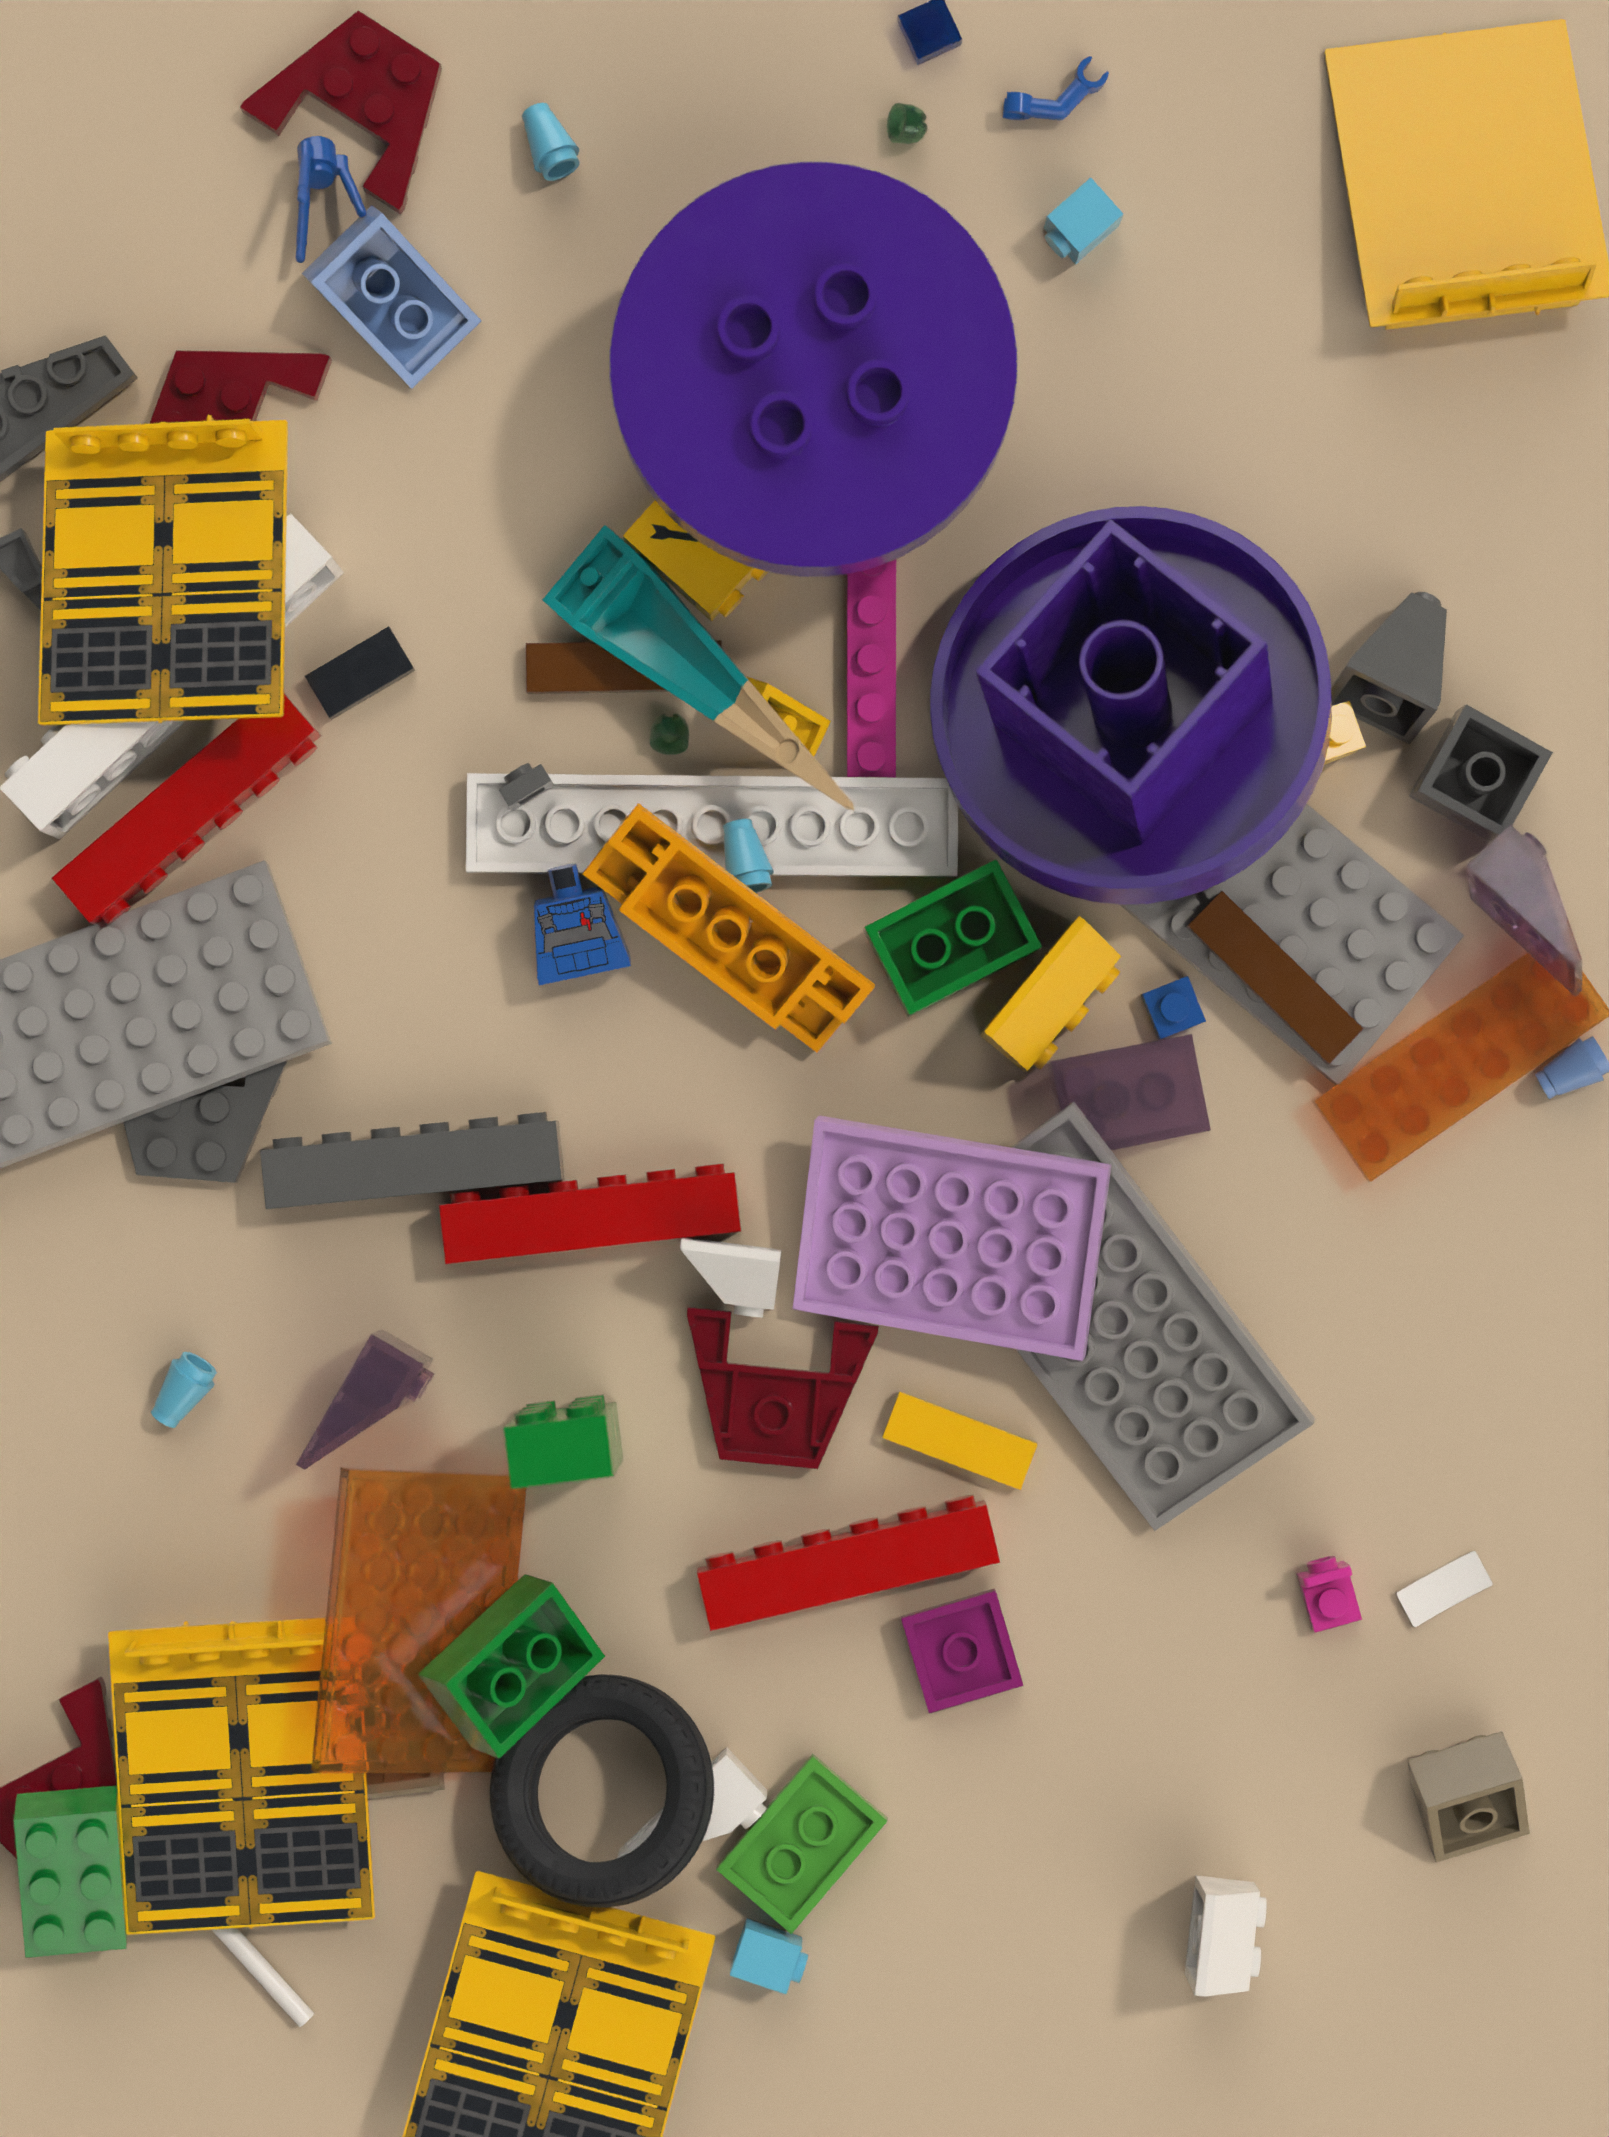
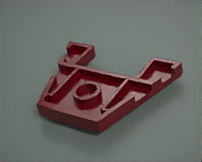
(369, 81)
(234, 383)
(775, 1411)
(82, 1767)

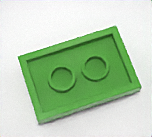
(802, 1843)

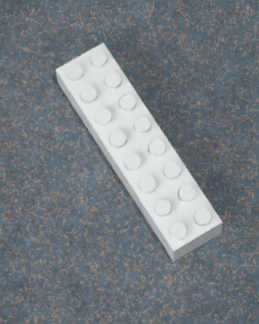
(90, 760)

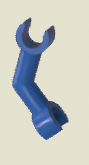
(1023, 106)

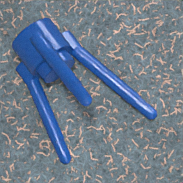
(317, 170)

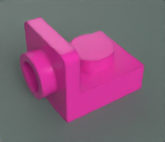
(1329, 1593)

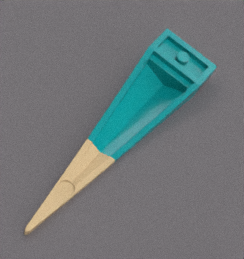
(638, 618)

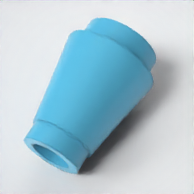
(550, 144)
(746, 855)
(183, 1388)

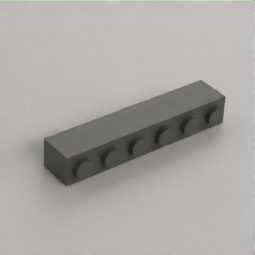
(412, 1163)

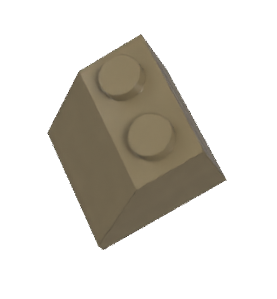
(1469, 1796)

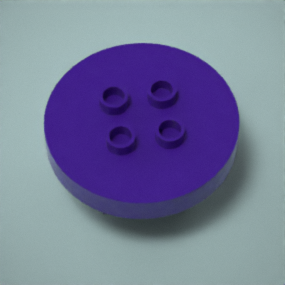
(813, 368)
(1132, 704)

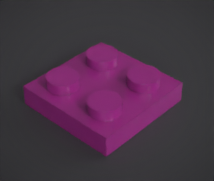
(961, 1650)

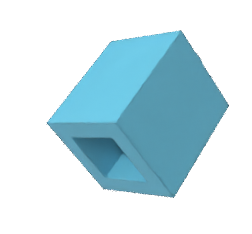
(1081, 222)
(768, 1957)

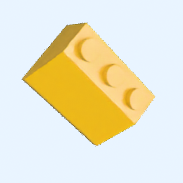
(1053, 996)

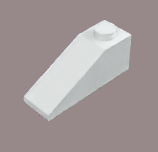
(736, 1801)

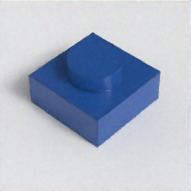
(1173, 1007)

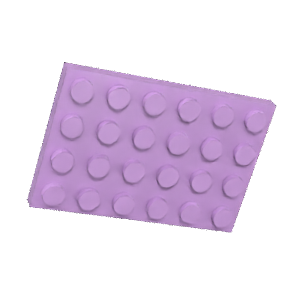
(951, 1237)

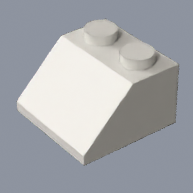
(1223, 1936)

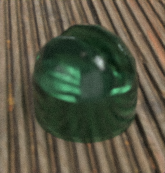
(906, 124)
(669, 734)

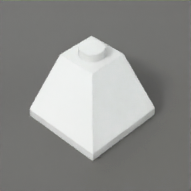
(737, 1273)

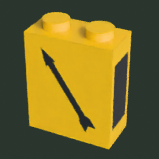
(693, 569)

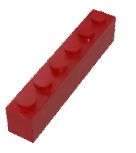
(183, 811)
(590, 1217)
(848, 1563)

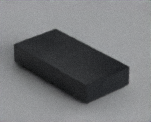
(359, 673)

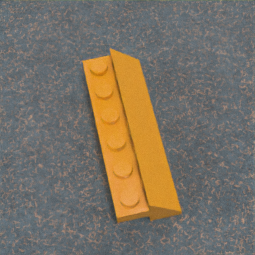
(726, 930)

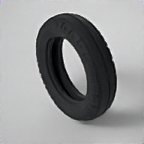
(675, 1836)

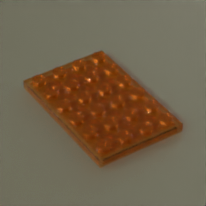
(406, 1578)

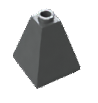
(1398, 670)

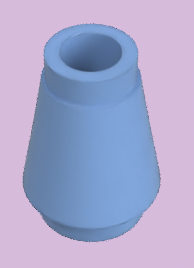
(1574, 1068)

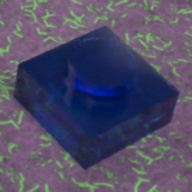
(929, 30)

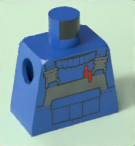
(576, 930)

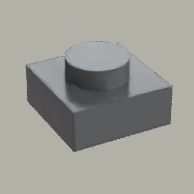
(525, 785)

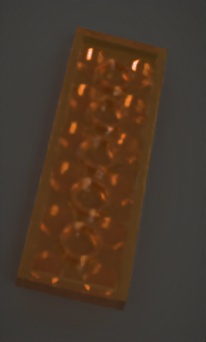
(1456, 1063)

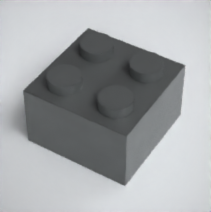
(1480, 773)

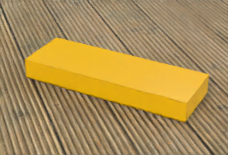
(959, 1440)

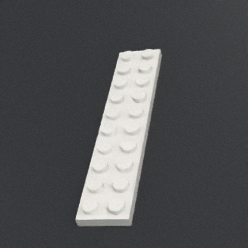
(893, 831)

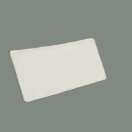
(1444, 1588)

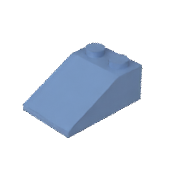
(391, 296)

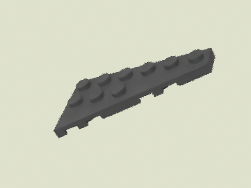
(55, 395)

